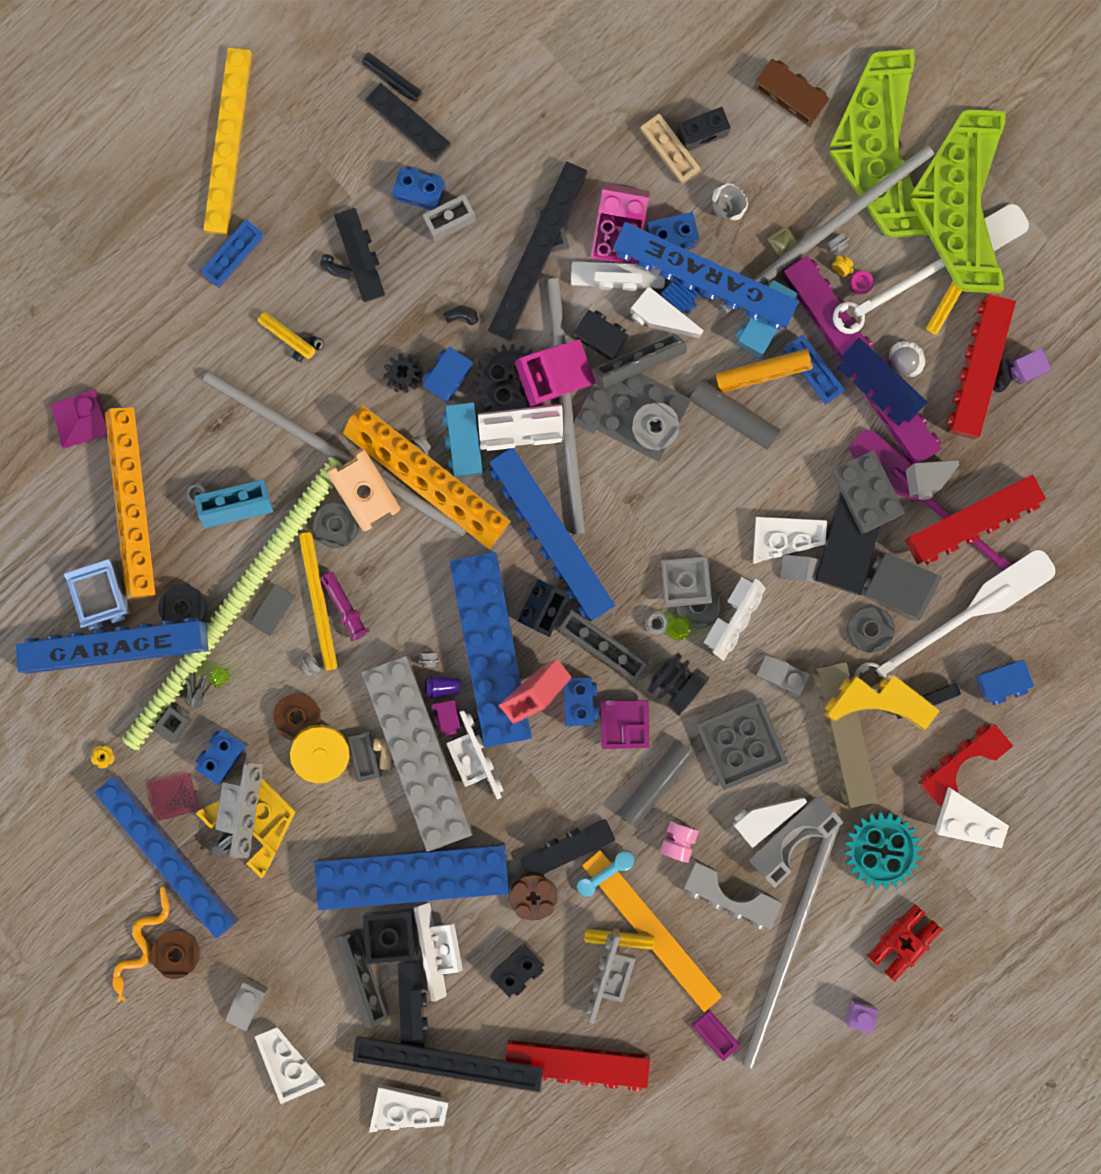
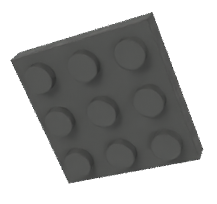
(628, 399)
(742, 743)

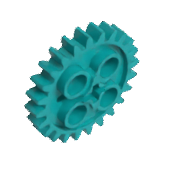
(878, 870)

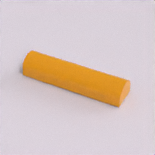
(764, 370)

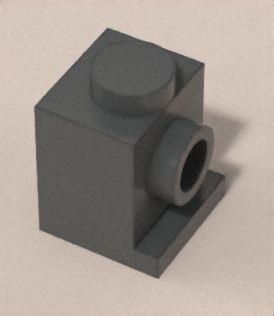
(165, 727)

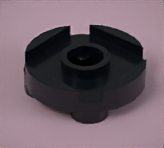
(174, 596)

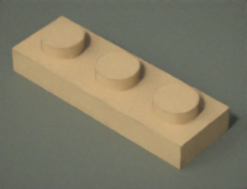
(670, 149)

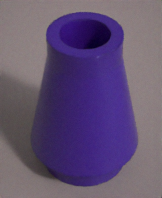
(439, 686)

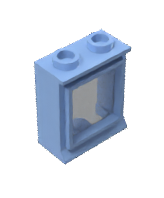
(98, 594)

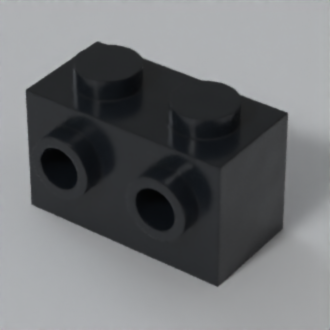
(543, 608)
(518, 969)

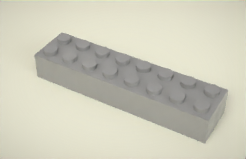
(417, 753)

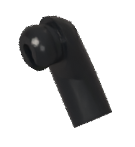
(333, 269)
(315, 341)
(1004, 376)

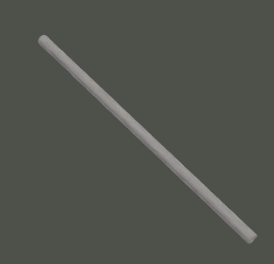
(325, 447)

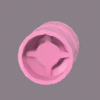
(679, 841)

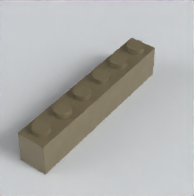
(847, 741)

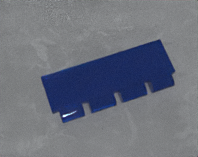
(886, 383)

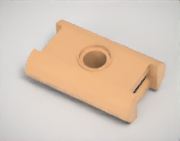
(363, 507)

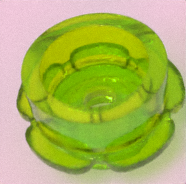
(219, 677)

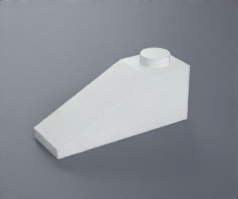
(661, 315)
(762, 820)

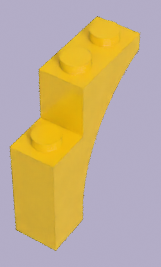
(891, 696)

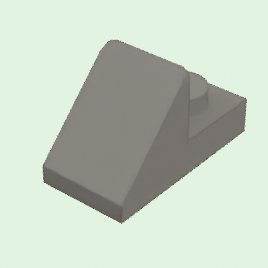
(783, 674)

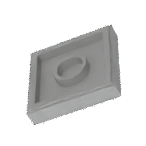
(686, 581)

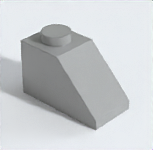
(929, 478)
(246, 1004)

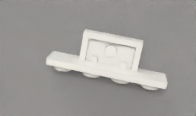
(615, 275)
(469, 758)
(438, 949)

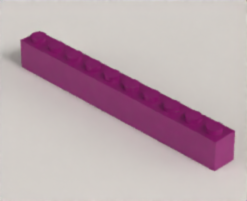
(819, 303)

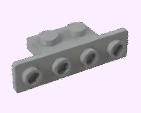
(238, 809)
(613, 978)

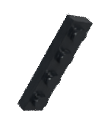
(408, 122)

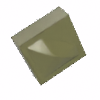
(782, 242)

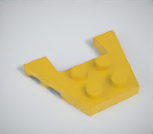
(271, 824)

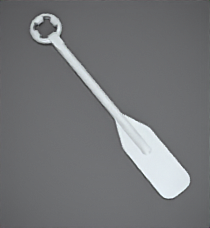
(1002, 228)
(992, 597)

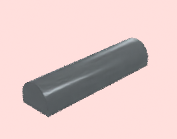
(639, 360)
(734, 414)
(603, 646)
(656, 783)
(361, 978)

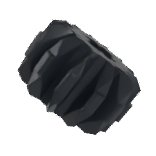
(394, 373)

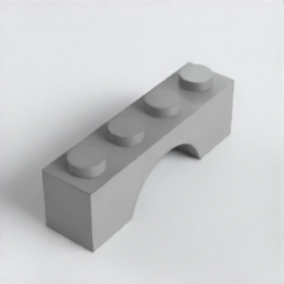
(813, 821)
(759, 908)

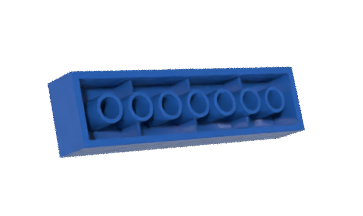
(488, 645)
(411, 876)

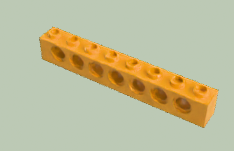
(426, 477)
(129, 503)

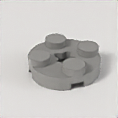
(669, 425)

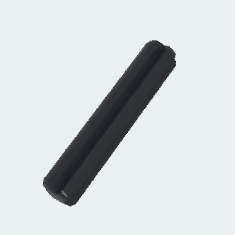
(391, 77)

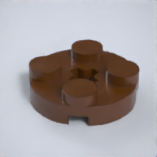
(293, 703)
(529, 909)
(166, 964)

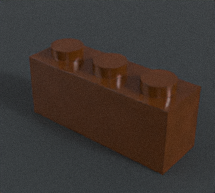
(791, 92)

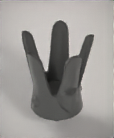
(195, 696)
(222, 845)

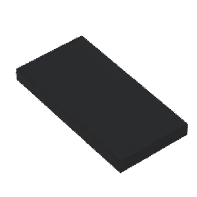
(846, 552)

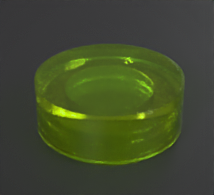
(678, 628)

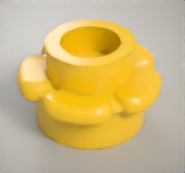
(842, 266)
(108, 756)

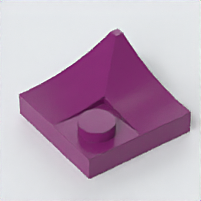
(79, 419)
(624, 724)

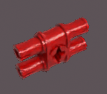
(918, 943)

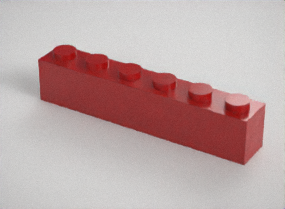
(981, 366)
(975, 519)
(583, 1064)

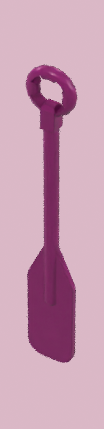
(895, 469)

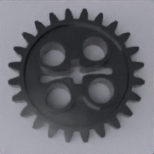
(505, 361)

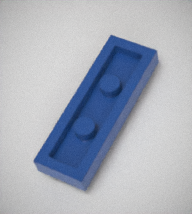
(232, 253)
(820, 376)

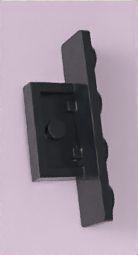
(360, 257)
(569, 848)
(412, 1003)

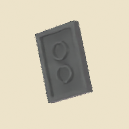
(868, 492)

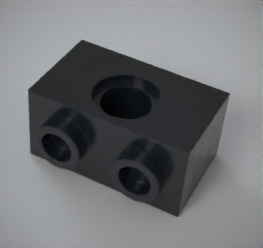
(703, 129)

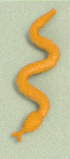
(118, 982)

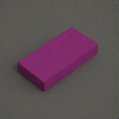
(715, 1034)

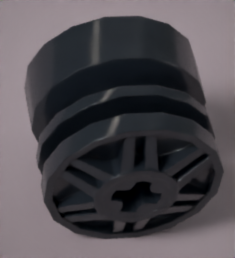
(677, 683)

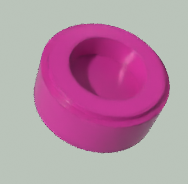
(861, 282)

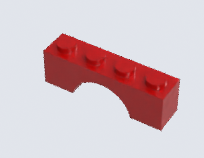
(987, 742)

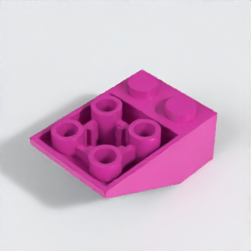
(616, 207)
(554, 372)

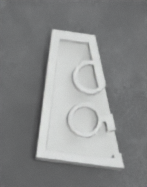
(786, 535)
(969, 822)
(286, 1066)
(406, 1108)

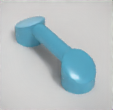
(623, 862)

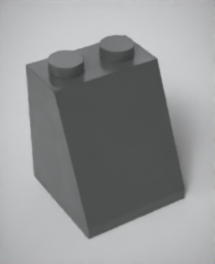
(900, 586)

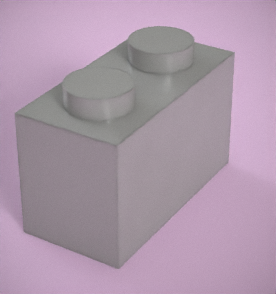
(449, 217)

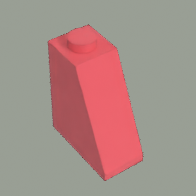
(536, 692)

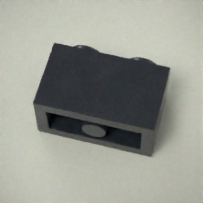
(600, 334)

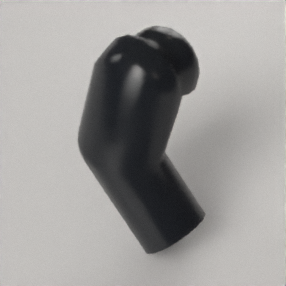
(463, 312)

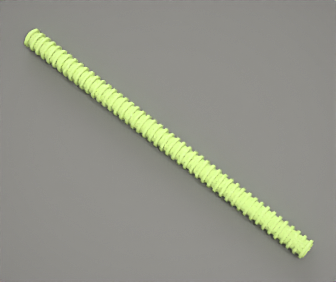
(232, 606)

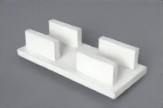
(520, 427)
(745, 599)

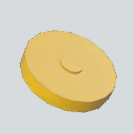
(319, 753)

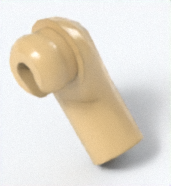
(386, 756)

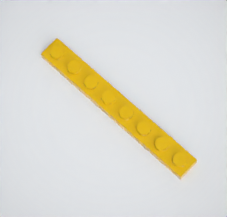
(227, 141)

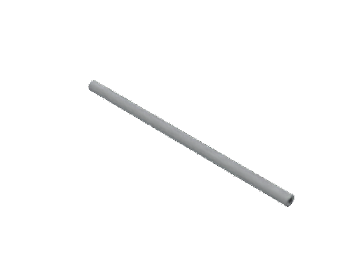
(842, 217)
(568, 425)
(789, 950)

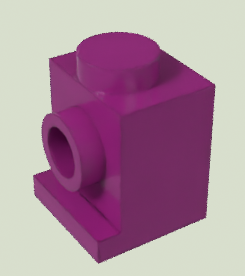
(447, 717)

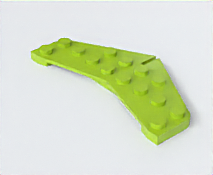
(872, 132)
(955, 211)

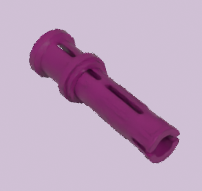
(348, 615)

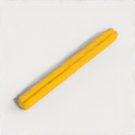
(318, 601)

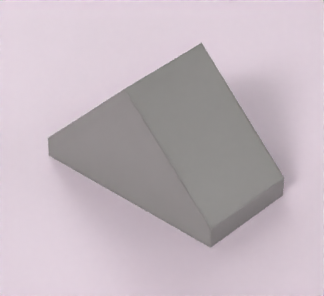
(800, 568)

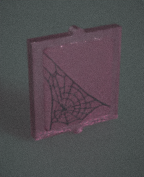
(174, 796)

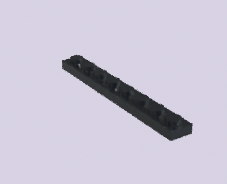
(538, 251)
(448, 1064)

